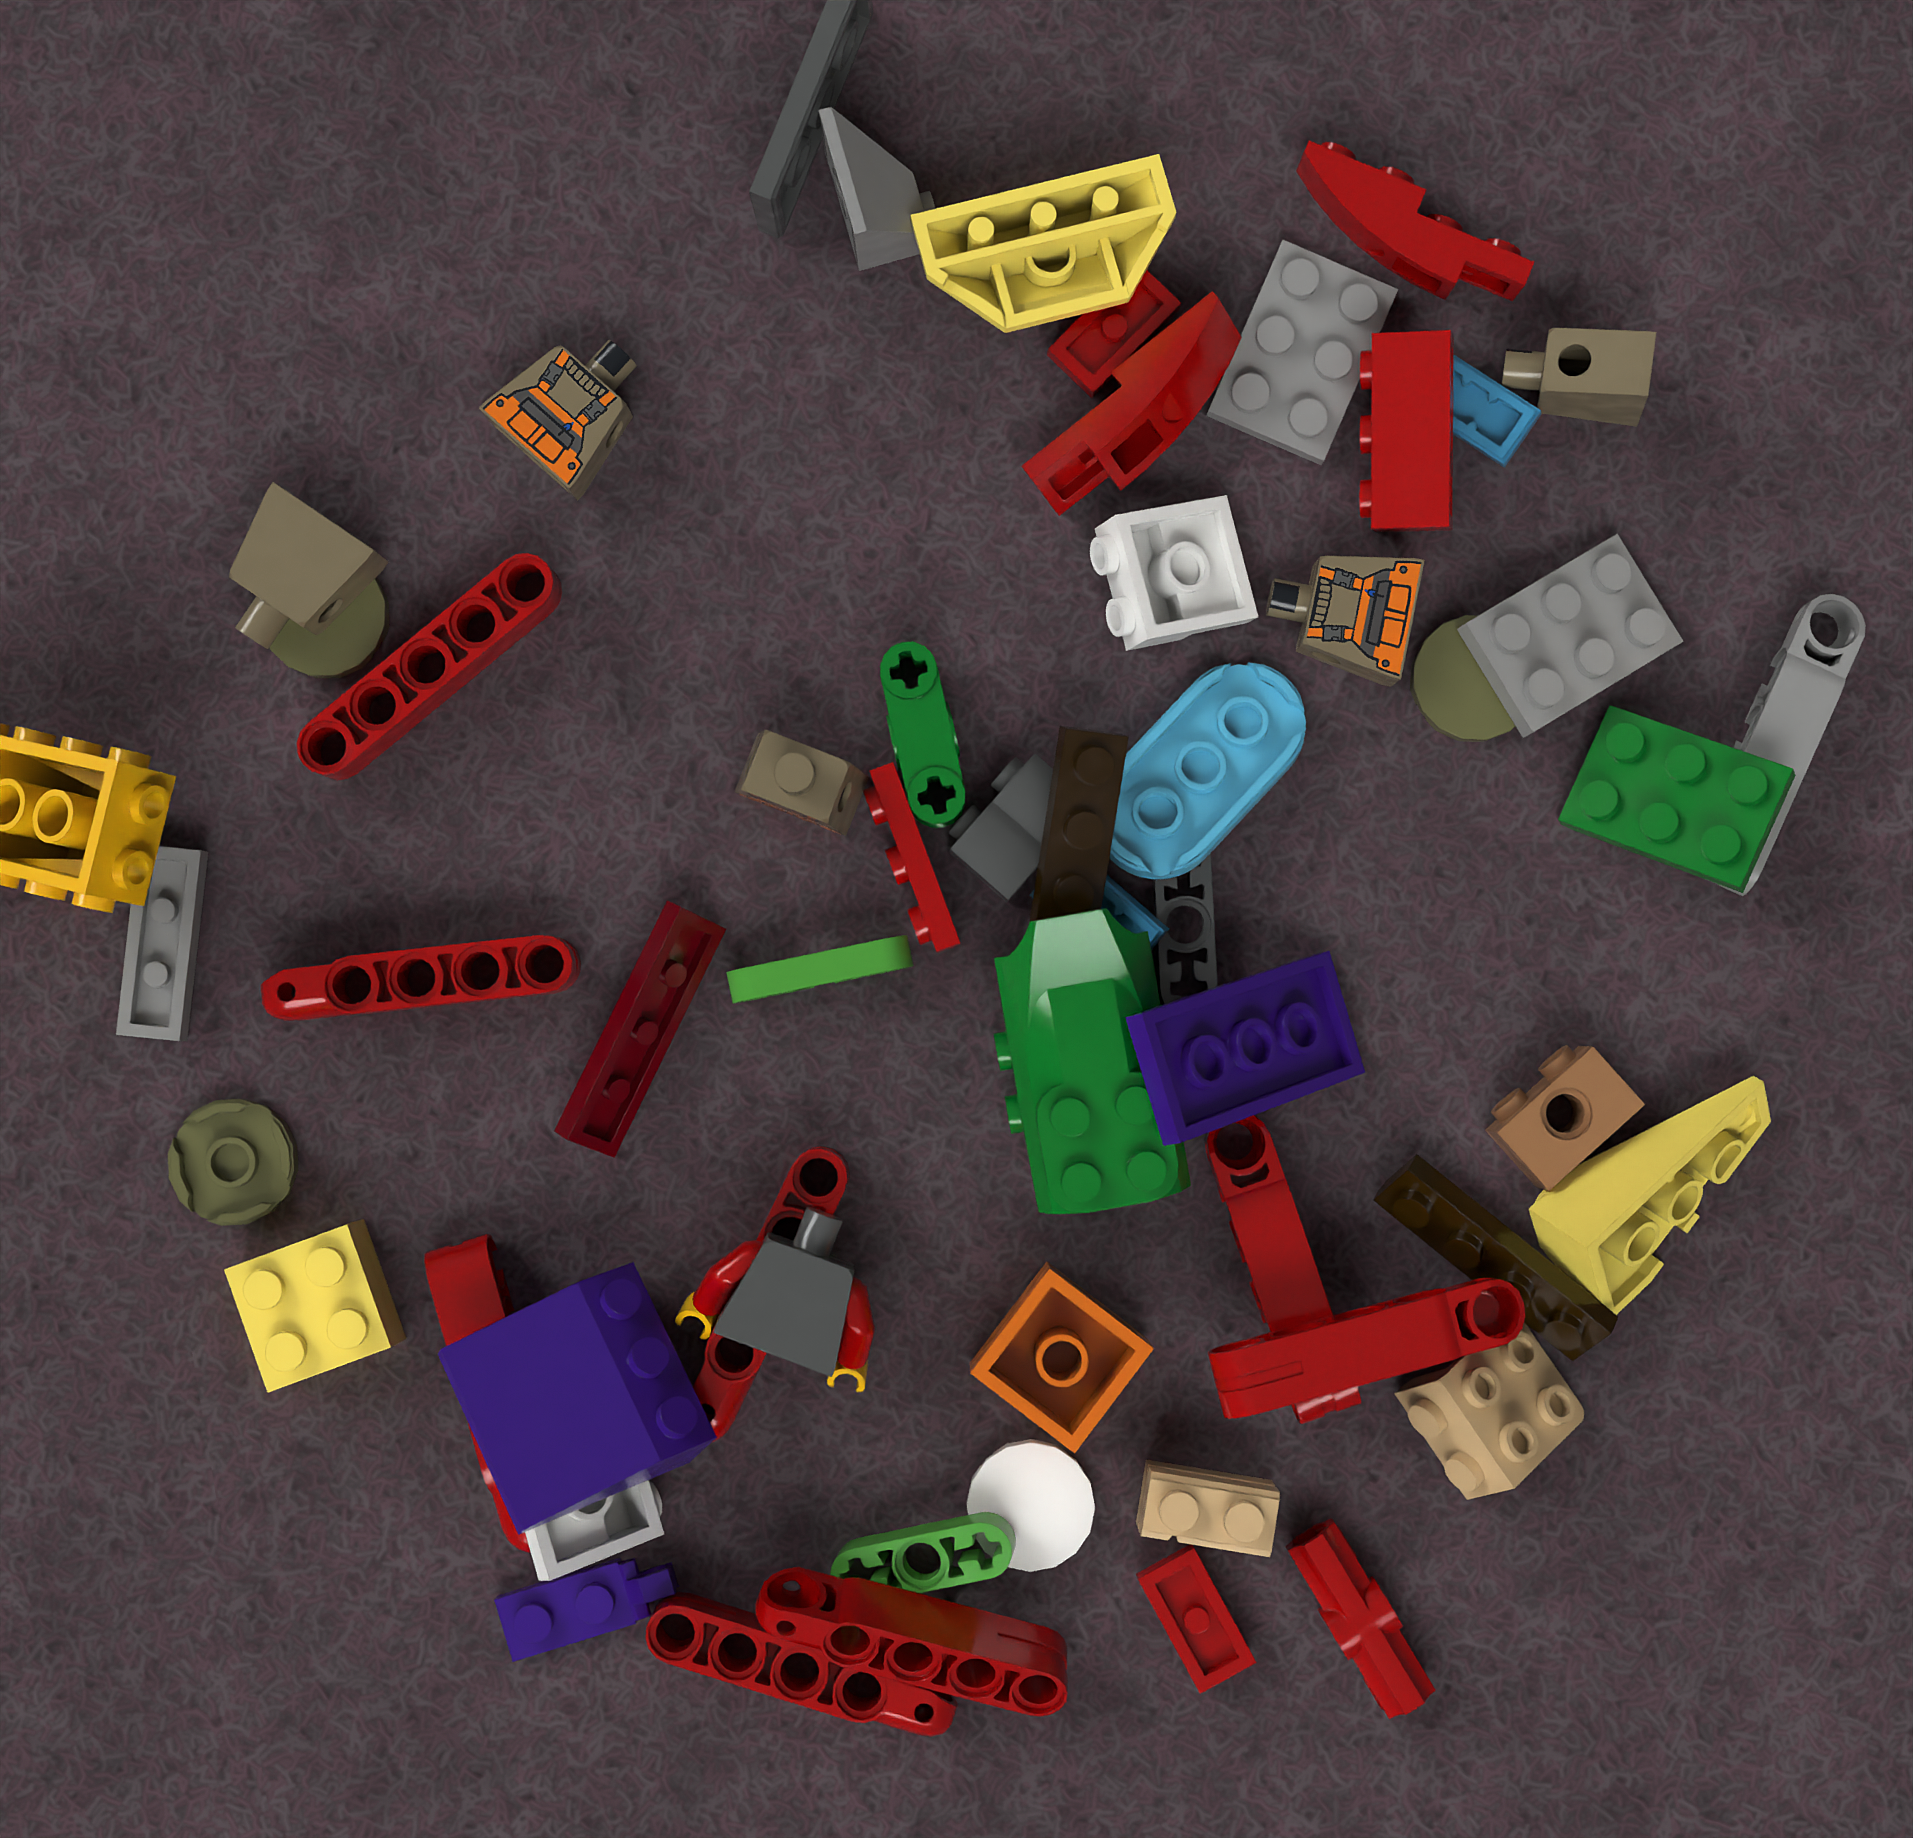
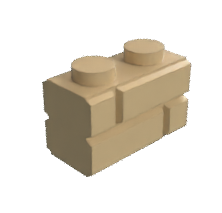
(1208, 1508)

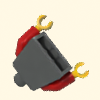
(790, 1300)

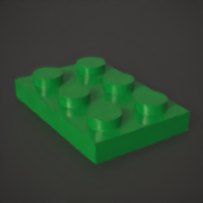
(1677, 798)

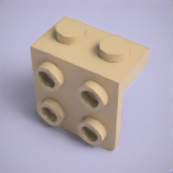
(1493, 1414)

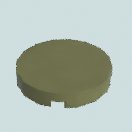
(344, 644)
(1454, 689)
(253, 1151)

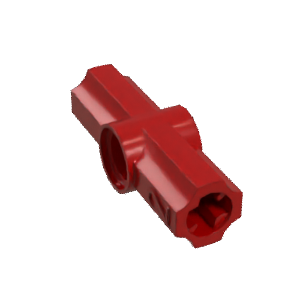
(1360, 1618)

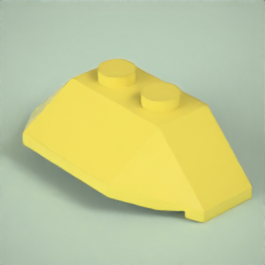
(1050, 244)

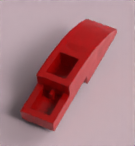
(1382, 219)
(1156, 401)

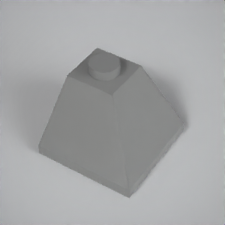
(873, 193)

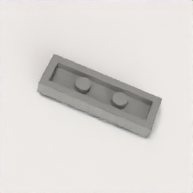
(163, 948)

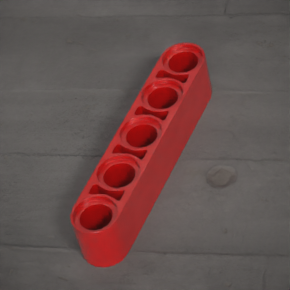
(399, 671)

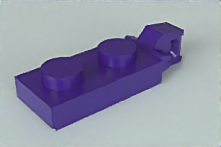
(581, 1605)

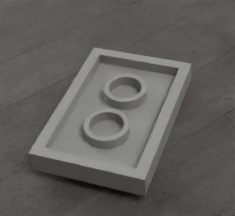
(1301, 352)
(1569, 635)

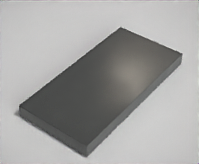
(799, 126)

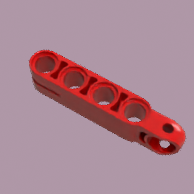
(323, 993)
(1274, 1247)
(466, 1299)
(1365, 1345)
(725, 1384)
(919, 1640)
(765, 1672)

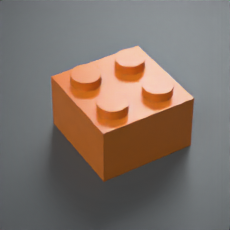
(1060, 1357)

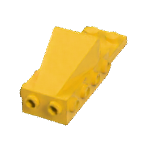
(79, 819)

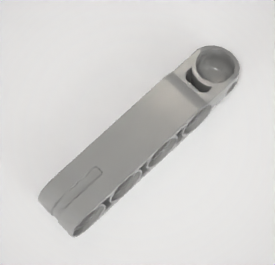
(1800, 699)

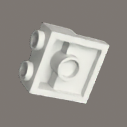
(1173, 572)
(596, 1531)

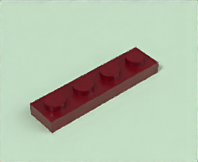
(640, 1030)

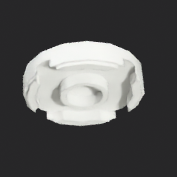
(1040, 1496)

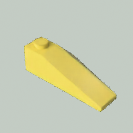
(1626, 1200)

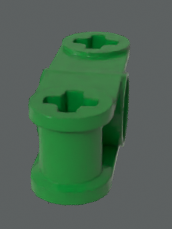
(922, 733)

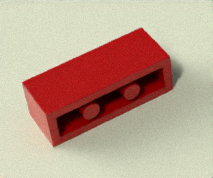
(1408, 431)

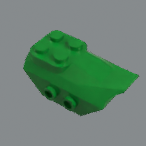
(1076, 1066)

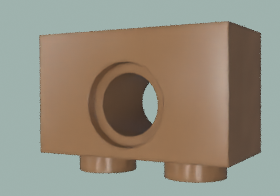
(1599, 1108)

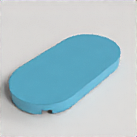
(1205, 768)

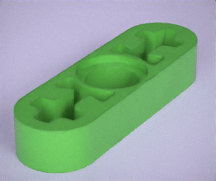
(819, 969)
(972, 1563)

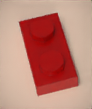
(1111, 335)
(1196, 1618)

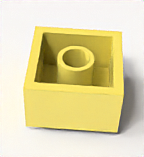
(315, 1305)

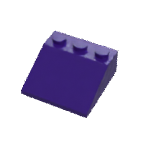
(577, 1397)

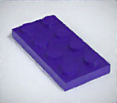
(1244, 1047)

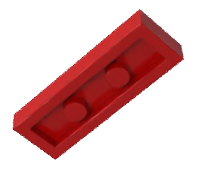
(910, 859)

